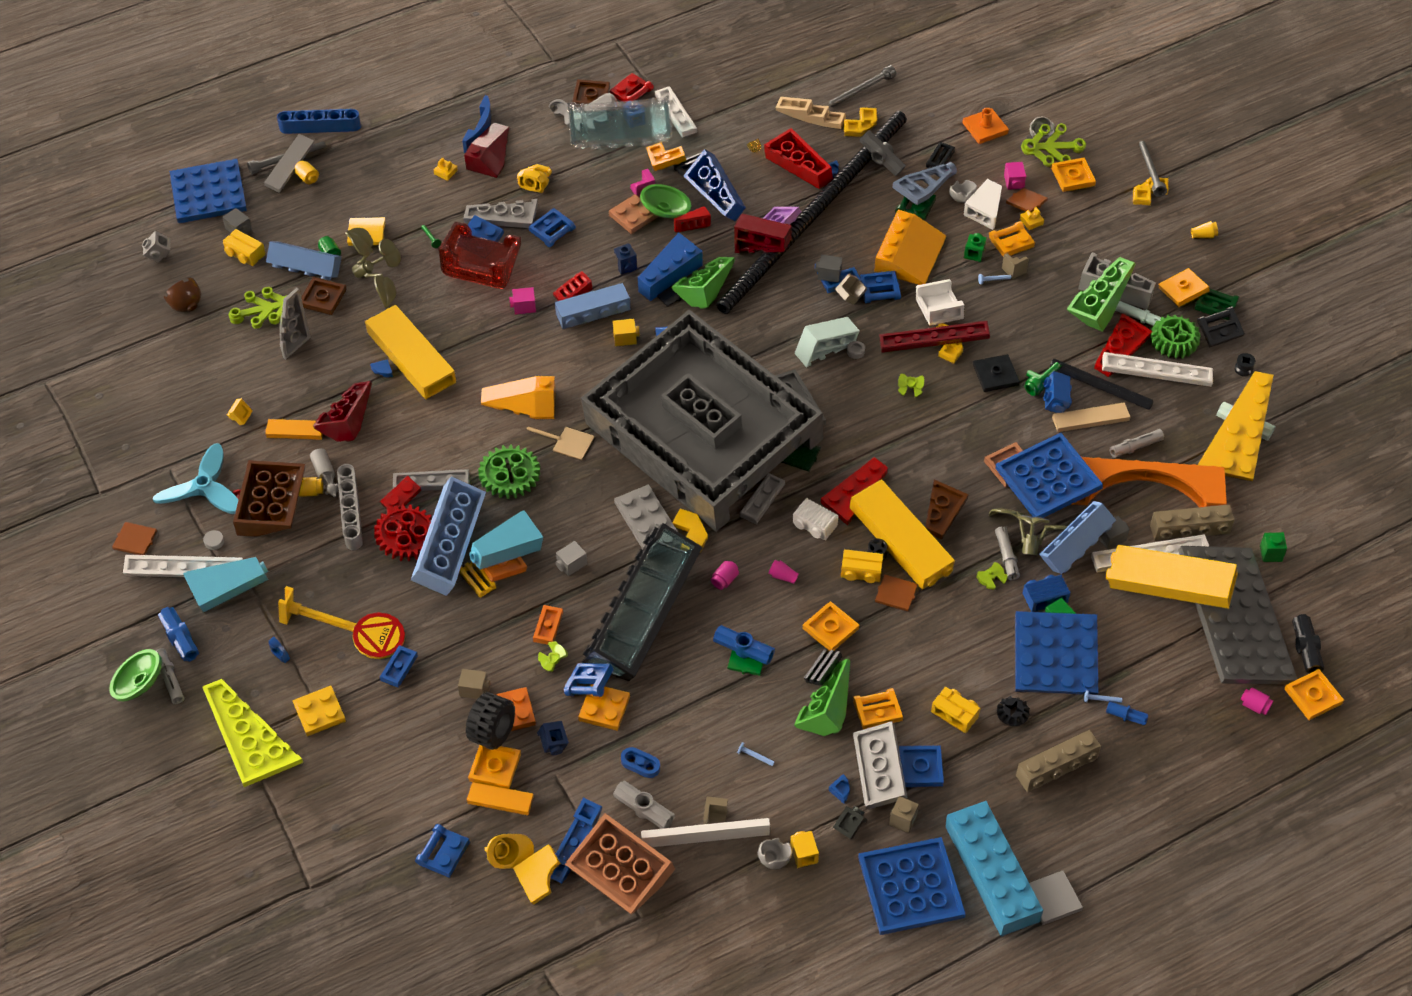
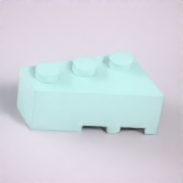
(824, 338)

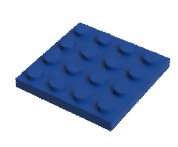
(207, 190)
(1049, 476)
(1056, 653)
(911, 886)

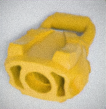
(534, 178)

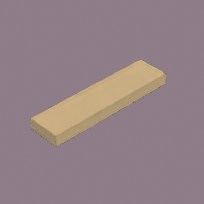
(1091, 417)

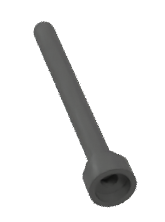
(887, 73)
(255, 166)
(1159, 188)

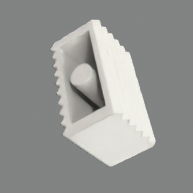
(815, 519)

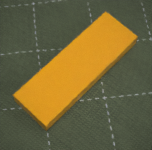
(292, 429)
(500, 798)

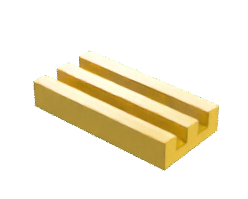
(469, 567)

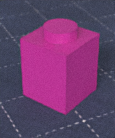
(1015, 175)
(523, 300)

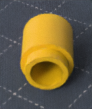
(306, 172)
(311, 487)

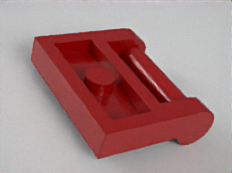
(629, 86)

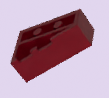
(760, 234)

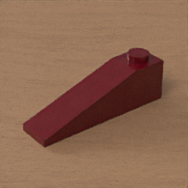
(488, 151)
(346, 415)

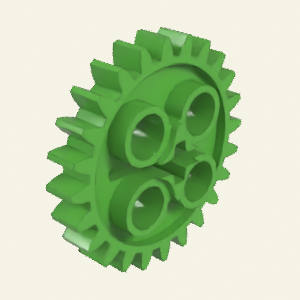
(495, 475)

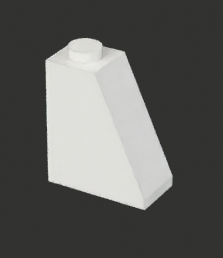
(984, 204)

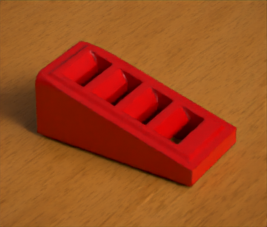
(693, 220)
(580, 280)

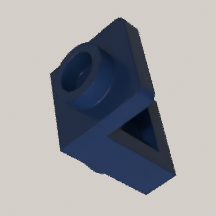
(626, 258)

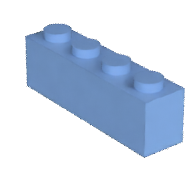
(303, 259)
(592, 306)
(1078, 537)

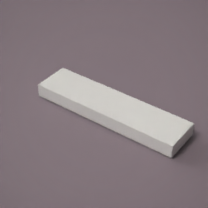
(678, 114)

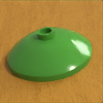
(665, 201)
(136, 675)

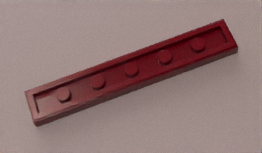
(934, 336)

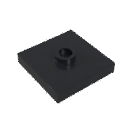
(996, 373)

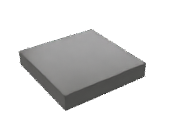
(1056, 897)

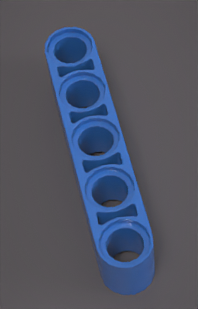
(319, 121)

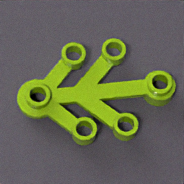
(1051, 146)
(265, 308)

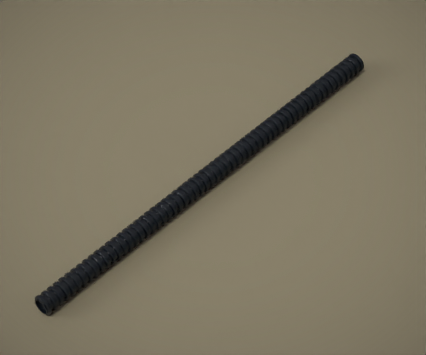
(809, 214)

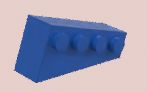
(712, 182)
(671, 264)

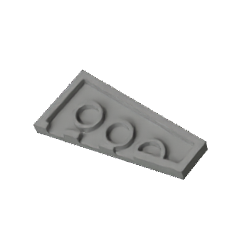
(503, 214)

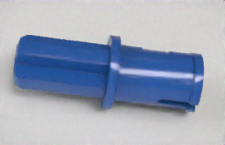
(1127, 713)

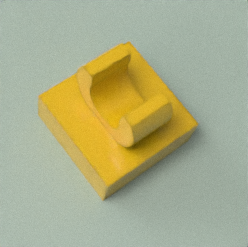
(445, 169)
(1033, 219)
(240, 412)

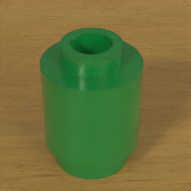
(329, 246)

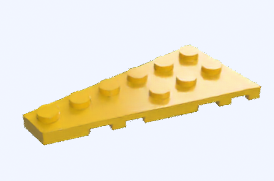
(1240, 435)

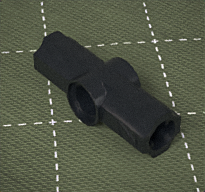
(1307, 643)

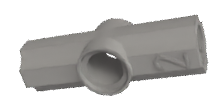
(634, 798)

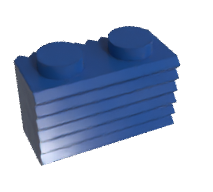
(1045, 592)

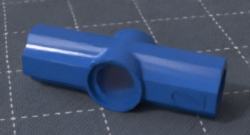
(178, 634)
(752, 649)

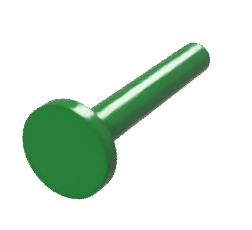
(435, 242)

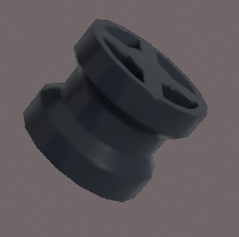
(1244, 364)
(878, 545)

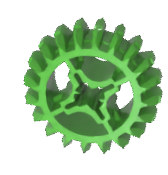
(1186, 338)

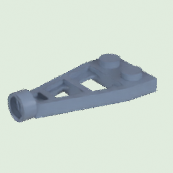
(917, 194)

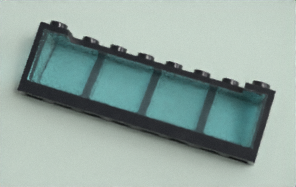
(642, 602)

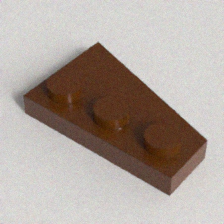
(943, 508)

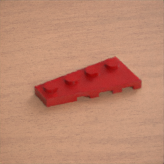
(1125, 340)

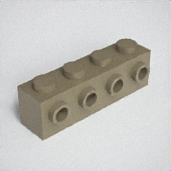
(1192, 522)
(1058, 761)

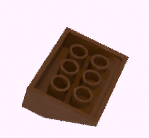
(268, 497)

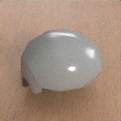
(1036, 124)
(962, 192)
(774, 853)

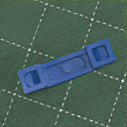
(483, 124)
(585, 820)

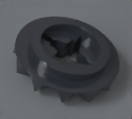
(1020, 715)

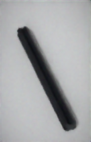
(1104, 385)

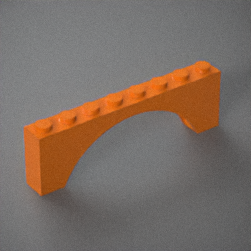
(1198, 482)

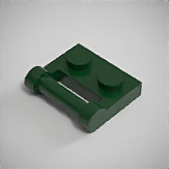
(921, 210)
(1216, 302)

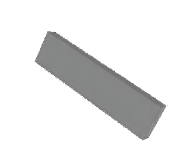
(286, 166)
(432, 479)

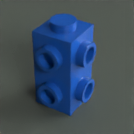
(1057, 392)

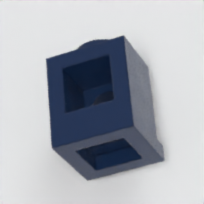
(553, 732)

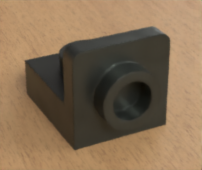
(850, 821)

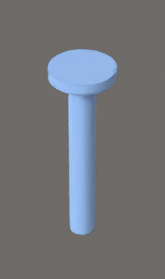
(990, 278)
(1102, 698)
(754, 754)

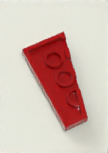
(839, 498)

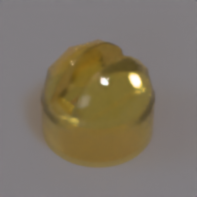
(754, 145)

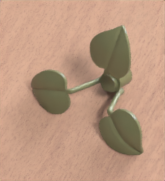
(363, 242)
(1031, 542)

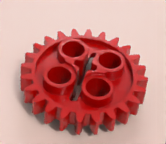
(392, 540)

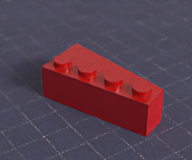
(798, 158)

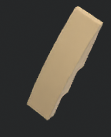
(805, 110)

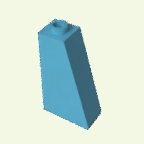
(507, 541)
(224, 581)

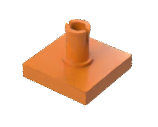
(985, 125)

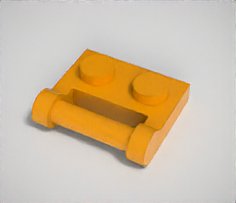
(1012, 244)
(878, 713)

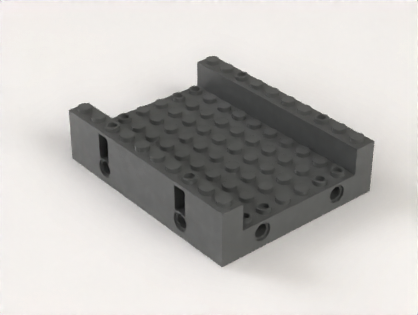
(700, 417)

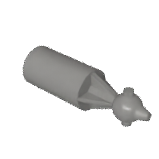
(324, 470)

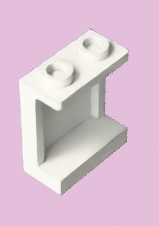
(939, 302)

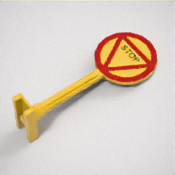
(373, 635)

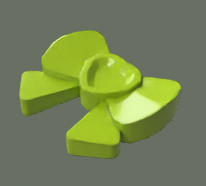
(911, 382)
(986, 577)
(549, 662)

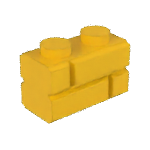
(243, 247)
(861, 566)
(956, 709)

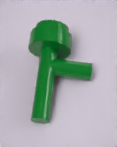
(1034, 384)

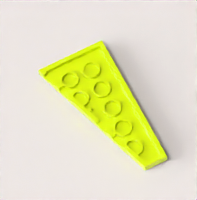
(250, 740)

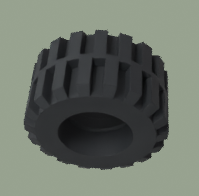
(490, 720)

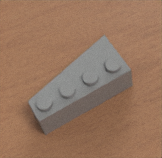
(1137, 291)

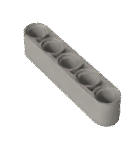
(349, 507)

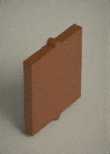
(1026, 200)
(134, 538)
(896, 593)

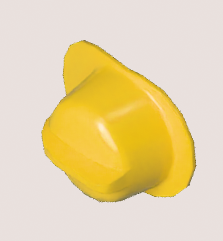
(509, 850)

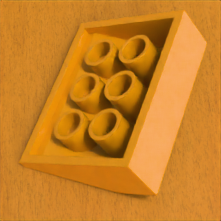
(909, 248)

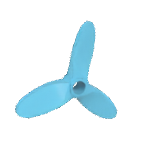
(204, 484)

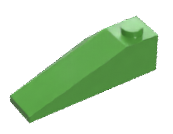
(704, 284)
(1100, 299)
(828, 704)

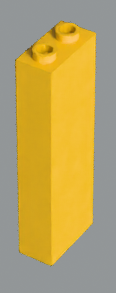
(410, 352)
(905, 535)
(1172, 576)

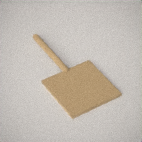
(570, 443)

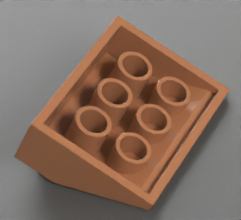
(620, 864)

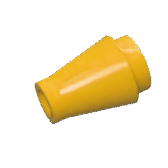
(1205, 230)

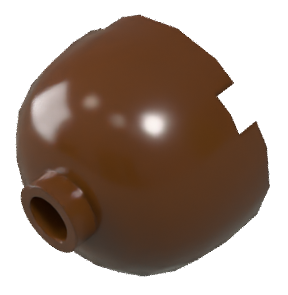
(183, 295)

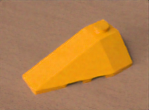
(528, 396)

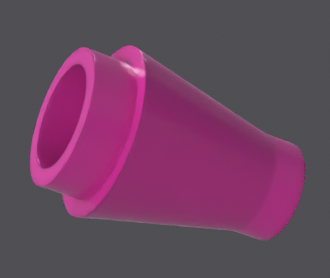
(781, 571)

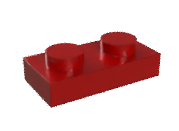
(401, 494)

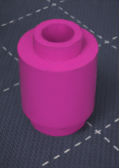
(724, 575)
(1256, 701)

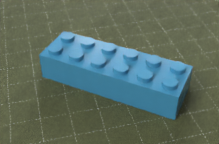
(993, 868)

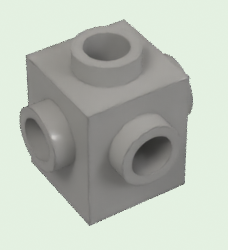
(156, 246)

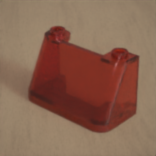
(478, 258)

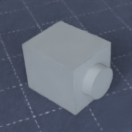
(571, 558)

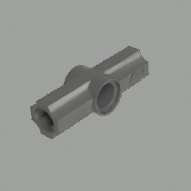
(882, 153)

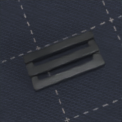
(930, 161)
(821, 669)

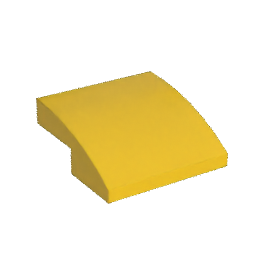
(374, 226)

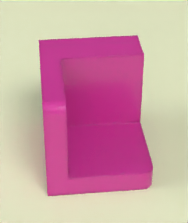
(647, 179)

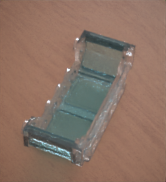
(619, 123)

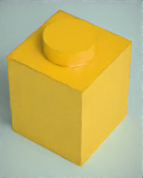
(625, 332)
(804, 849)

